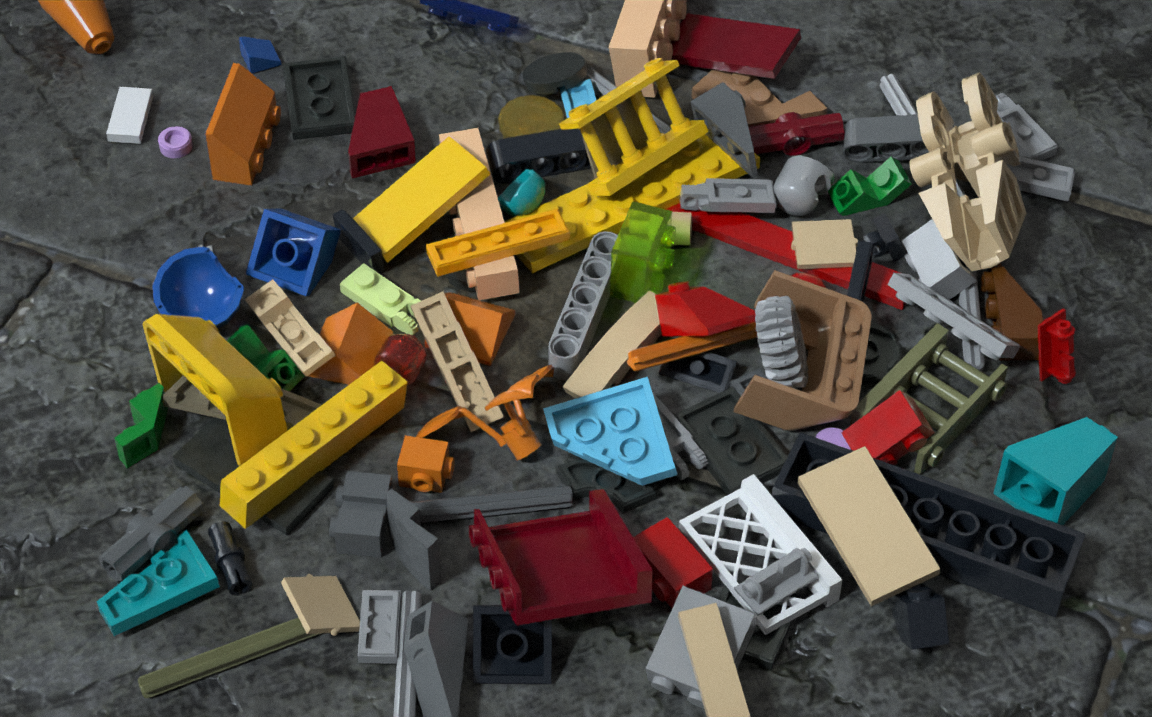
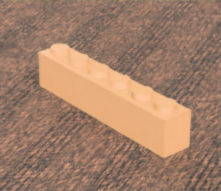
(479, 211)

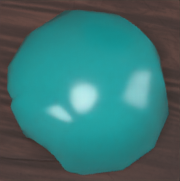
(523, 194)

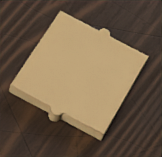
(824, 244)
(321, 604)

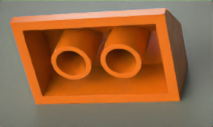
(241, 127)

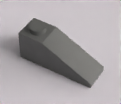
(727, 124)

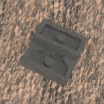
(411, 542)

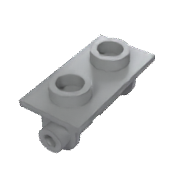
(777, 581)

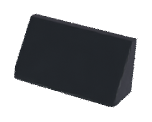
(703, 371)

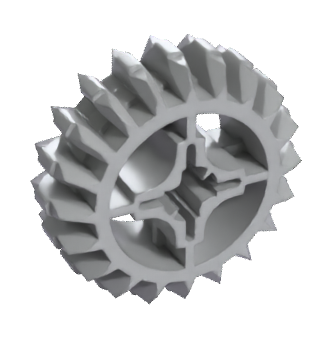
(781, 342)

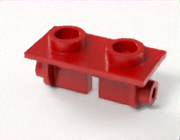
(1055, 347)

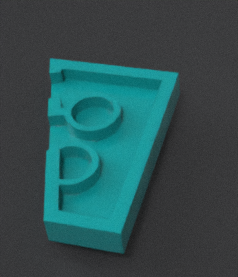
(162, 586)

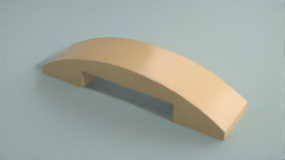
(289, 328)

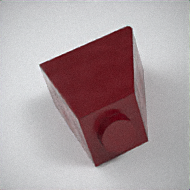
(379, 135)

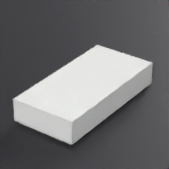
(129, 115)

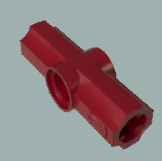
(796, 134)

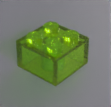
(642, 252)

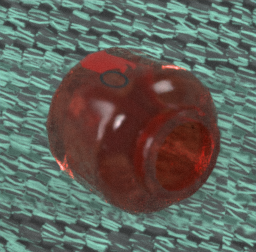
(403, 355)

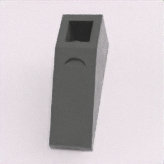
(435, 657)

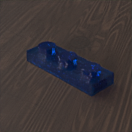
(470, 13)

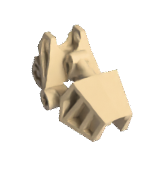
(976, 152)

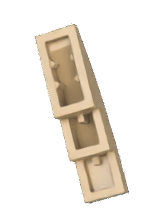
(455, 358)
(608, 359)

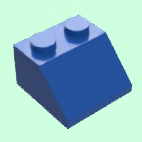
(292, 250)

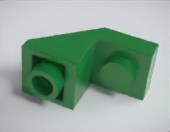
(859, 193)
(271, 364)
(144, 437)

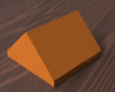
(481, 324)
(355, 340)

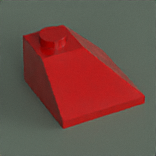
(699, 311)

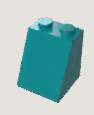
(1056, 469)

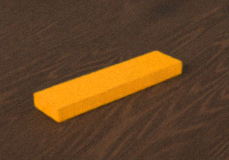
(497, 242)

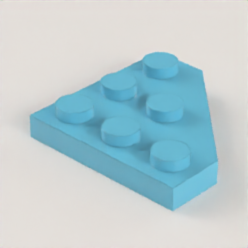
(615, 431)

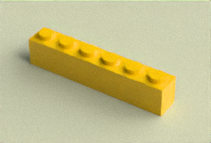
(312, 444)

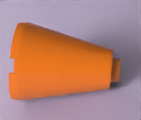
(84, 21)

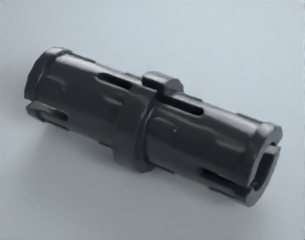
(230, 558)

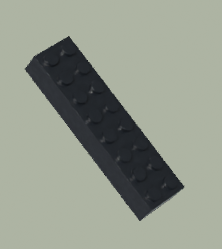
(965, 533)

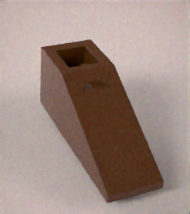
(1012, 312)

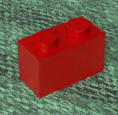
(890, 429)
(673, 561)

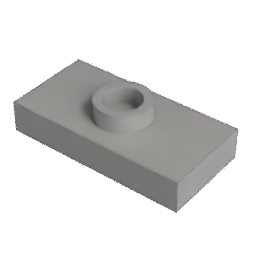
(379, 626)

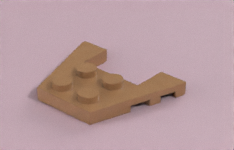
(761, 104)

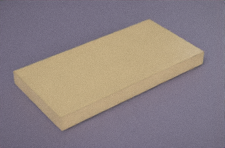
(868, 526)

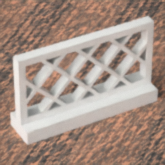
(781, 532)

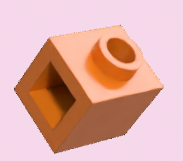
(424, 464)

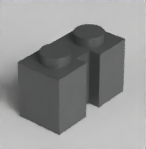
(361, 514)

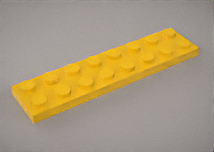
(658, 187)

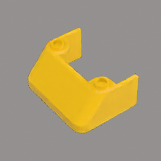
(222, 375)

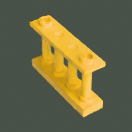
(659, 145)

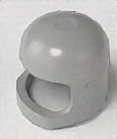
(796, 186)

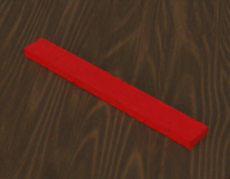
(775, 244)

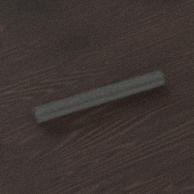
(495, 503)

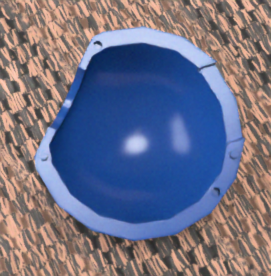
(197, 286)

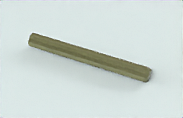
(222, 658)

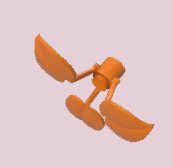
(517, 431)

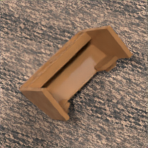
(837, 341)

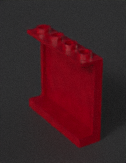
(564, 563)

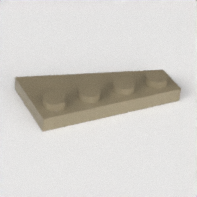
(187, 397)

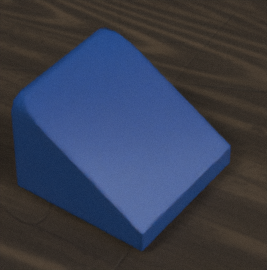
(258, 54)

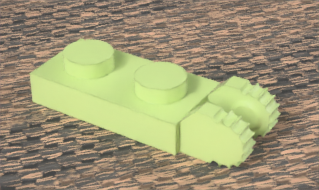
(381, 298)

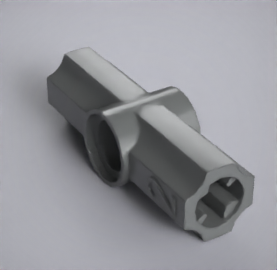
(151, 533)

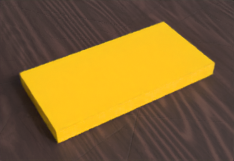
(421, 197)

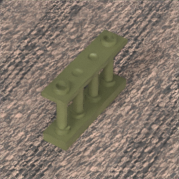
(914, 370)

